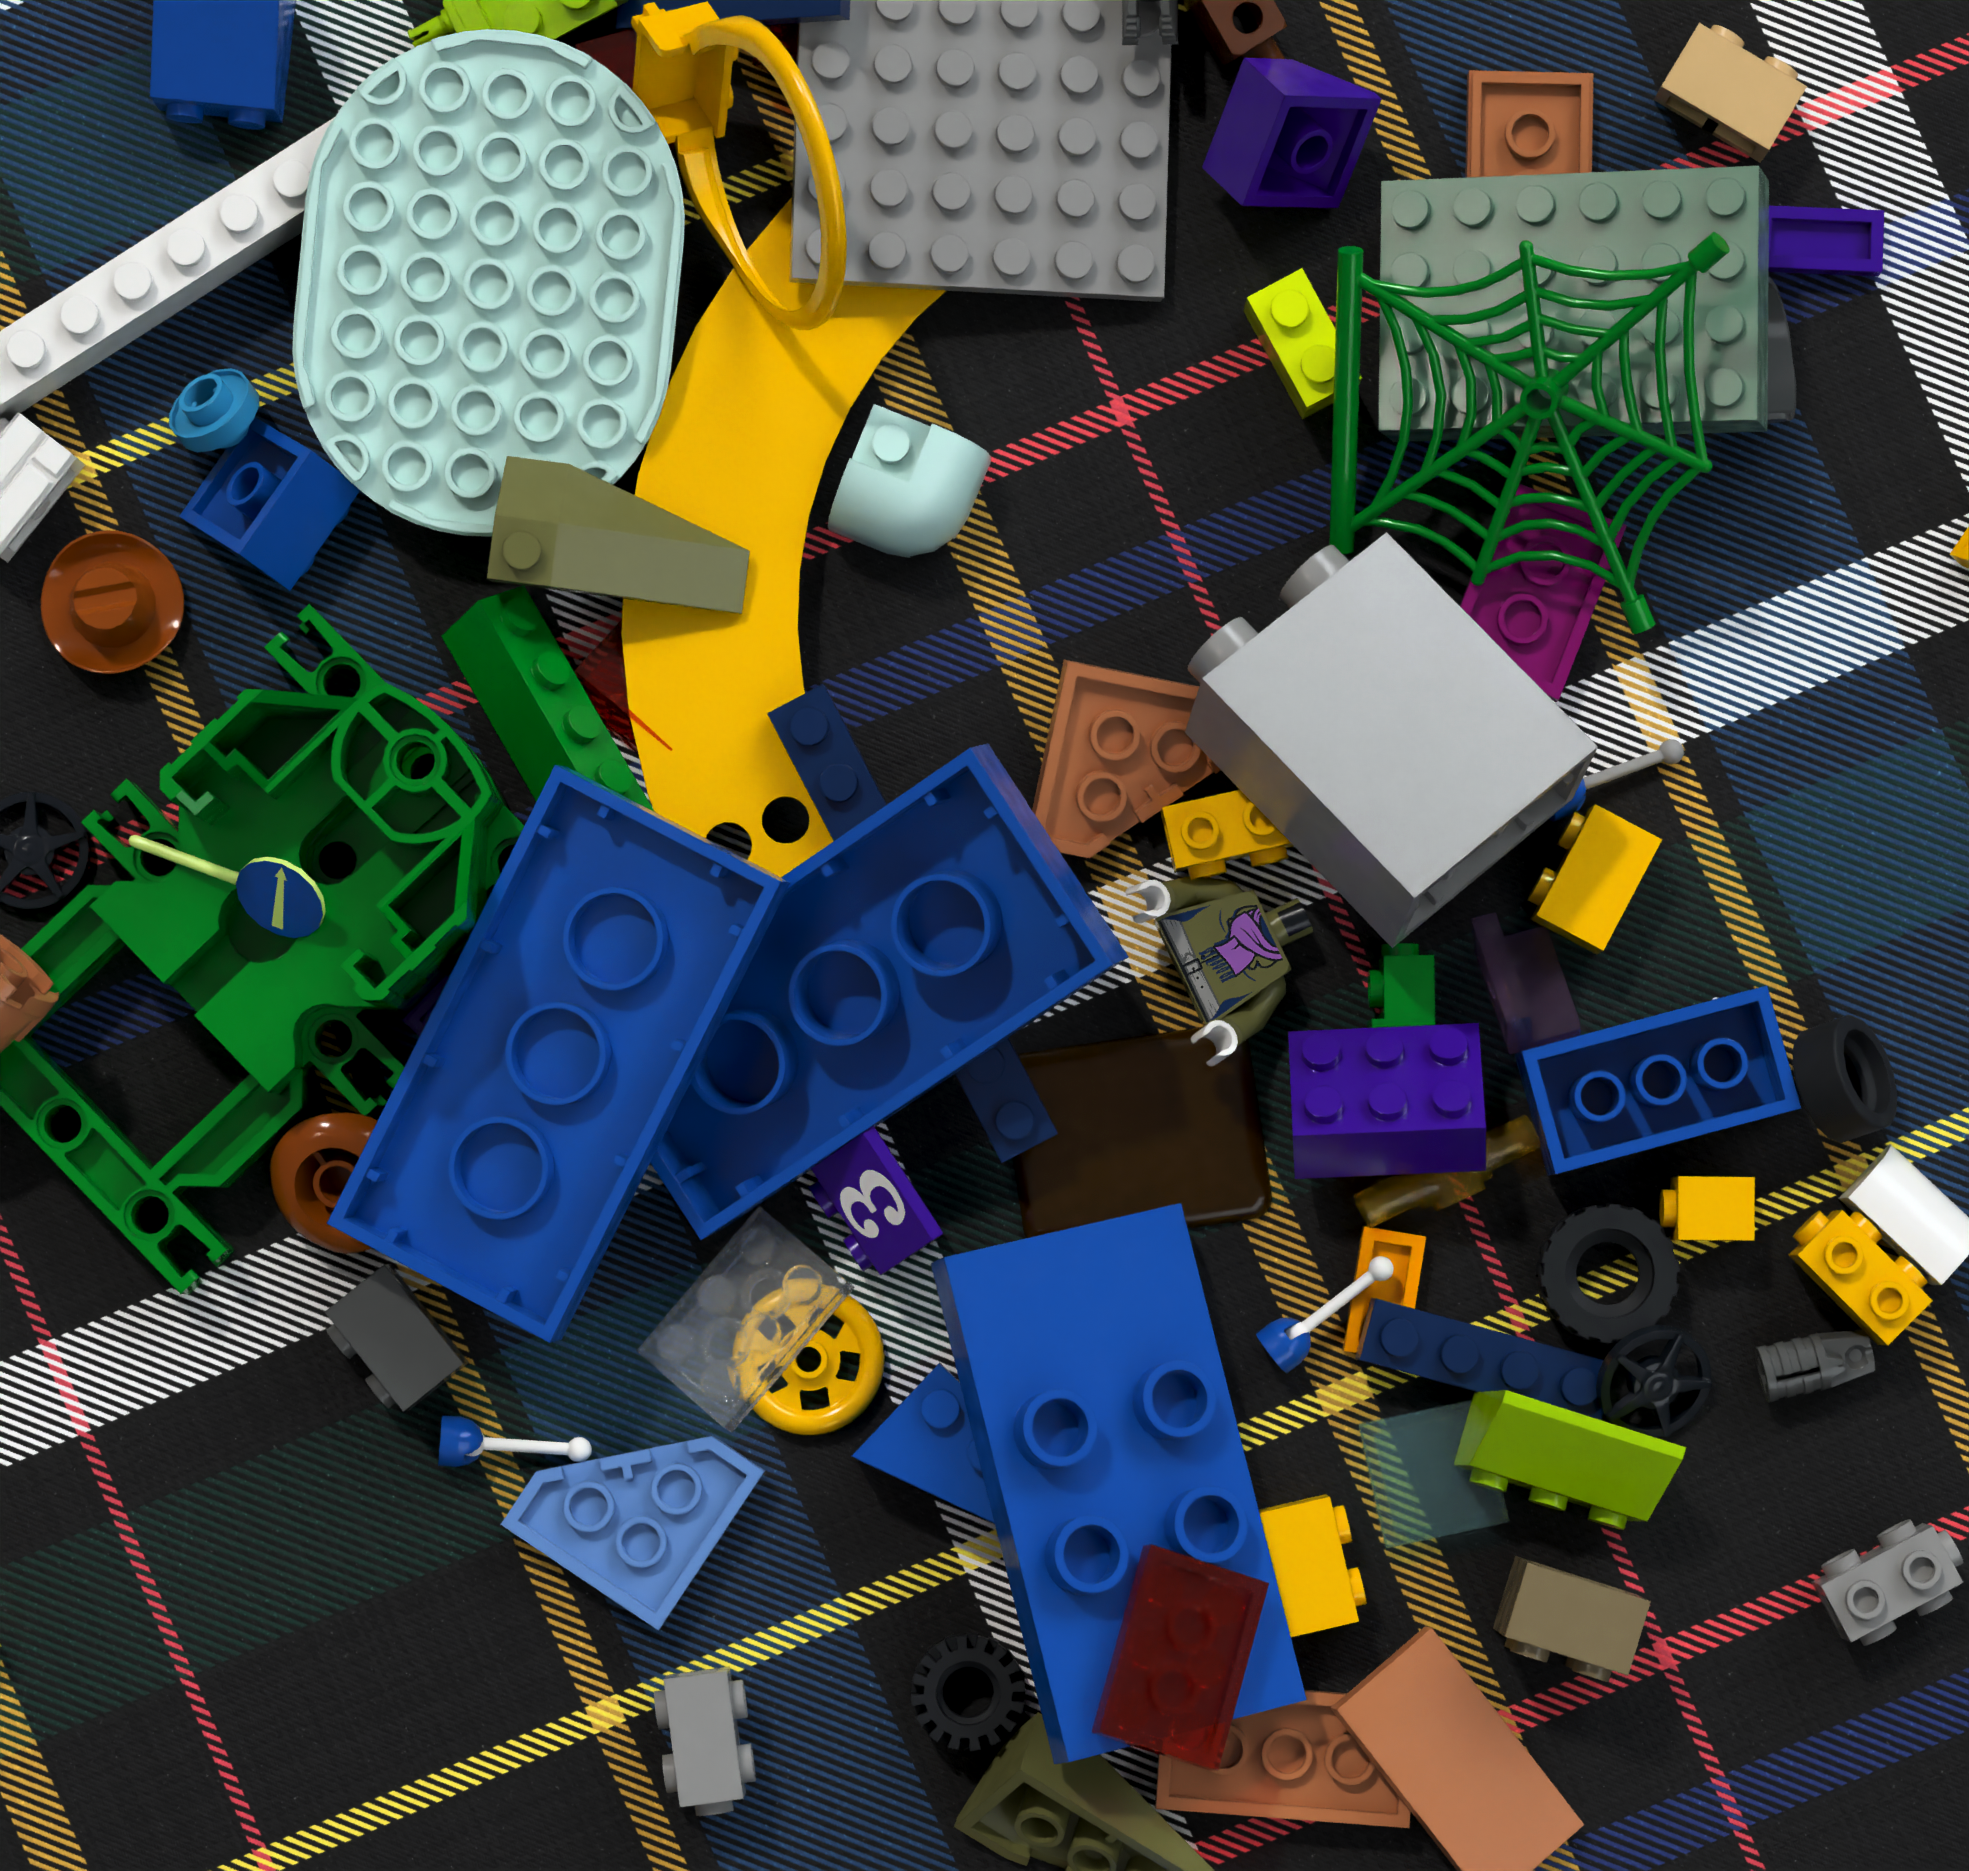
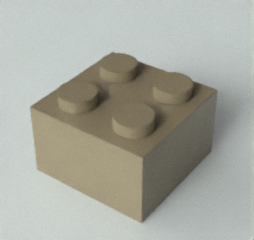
(1572, 1617)

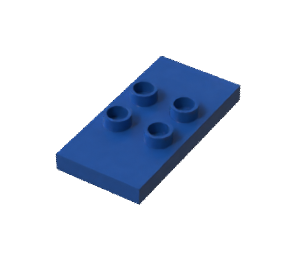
(558, 1053)
(1101, 1436)

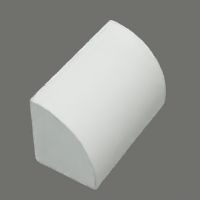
(1911, 1215)

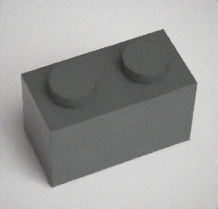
(394, 1339)

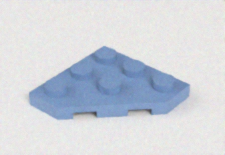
(636, 1518)

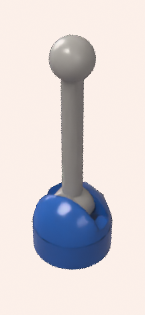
(1670, 752)

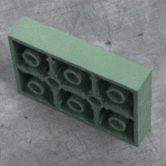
(1597, 220)

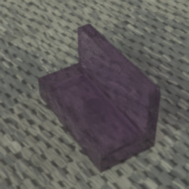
(1524, 985)

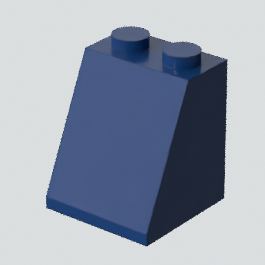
(221, 59)

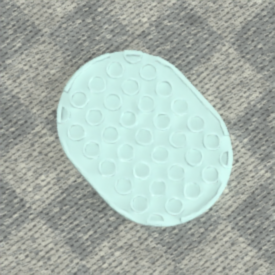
(486, 274)

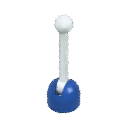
(1290, 1340)
(463, 1443)

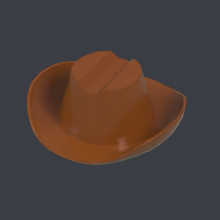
(111, 602)
(312, 1170)

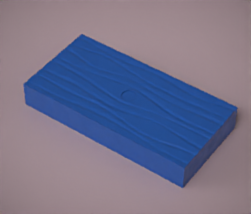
(879, 982)

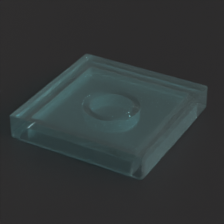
(1415, 1477)

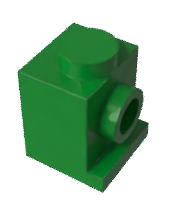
(1402, 987)

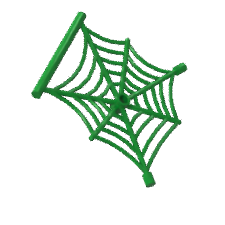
(1346, 407)

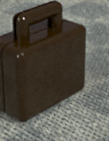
(1142, 1132)

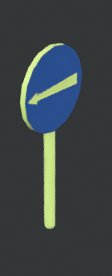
(269, 889)

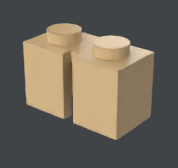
(1733, 88)

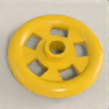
(846, 1397)

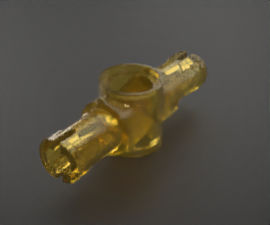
(1441, 1190)

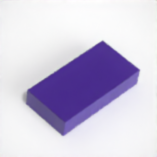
(1826, 240)

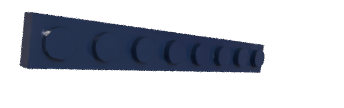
(846, 797)

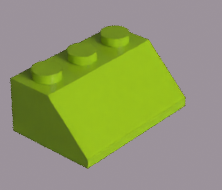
(1565, 1457)

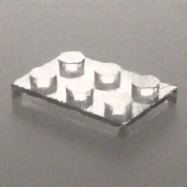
(745, 1319)

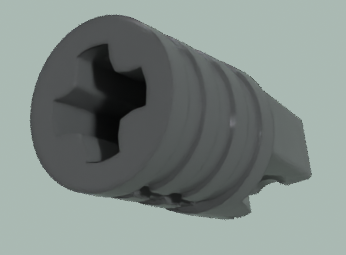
(1813, 1363)

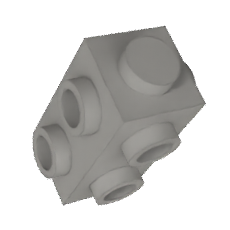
(1902, 1574)
(707, 1756)

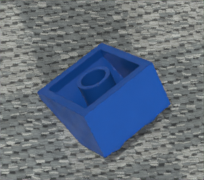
(271, 503)

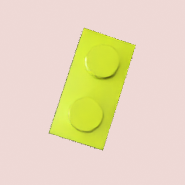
(1296, 339)

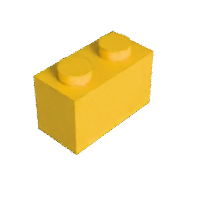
(1594, 877)
(1311, 1565)

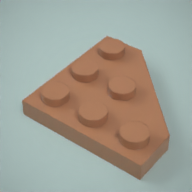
(1114, 755)

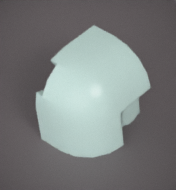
(907, 485)

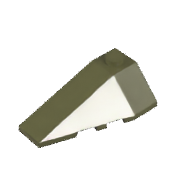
(592, 538)
(1069, 1813)

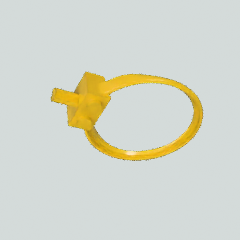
(686, 86)

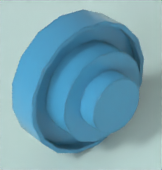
(214, 411)

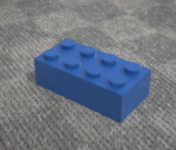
(1657, 1080)

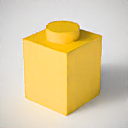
(1709, 1208)

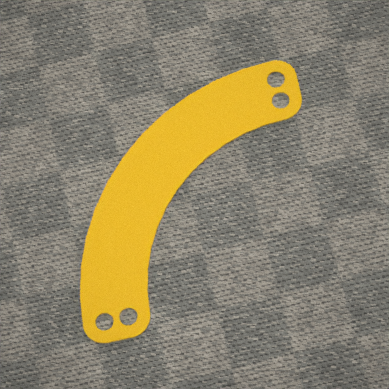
(744, 460)

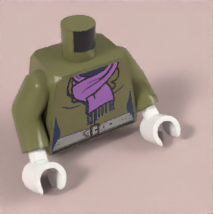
(1224, 952)

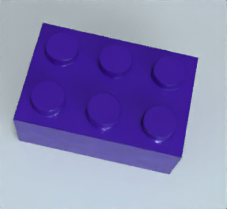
(1387, 1101)

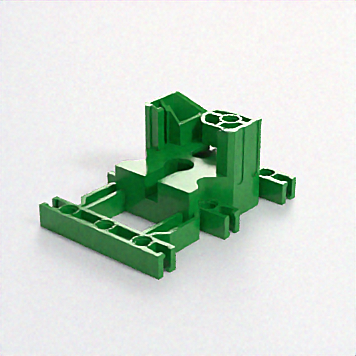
(288, 784)

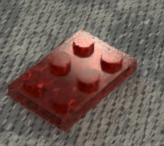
(1180, 1657)

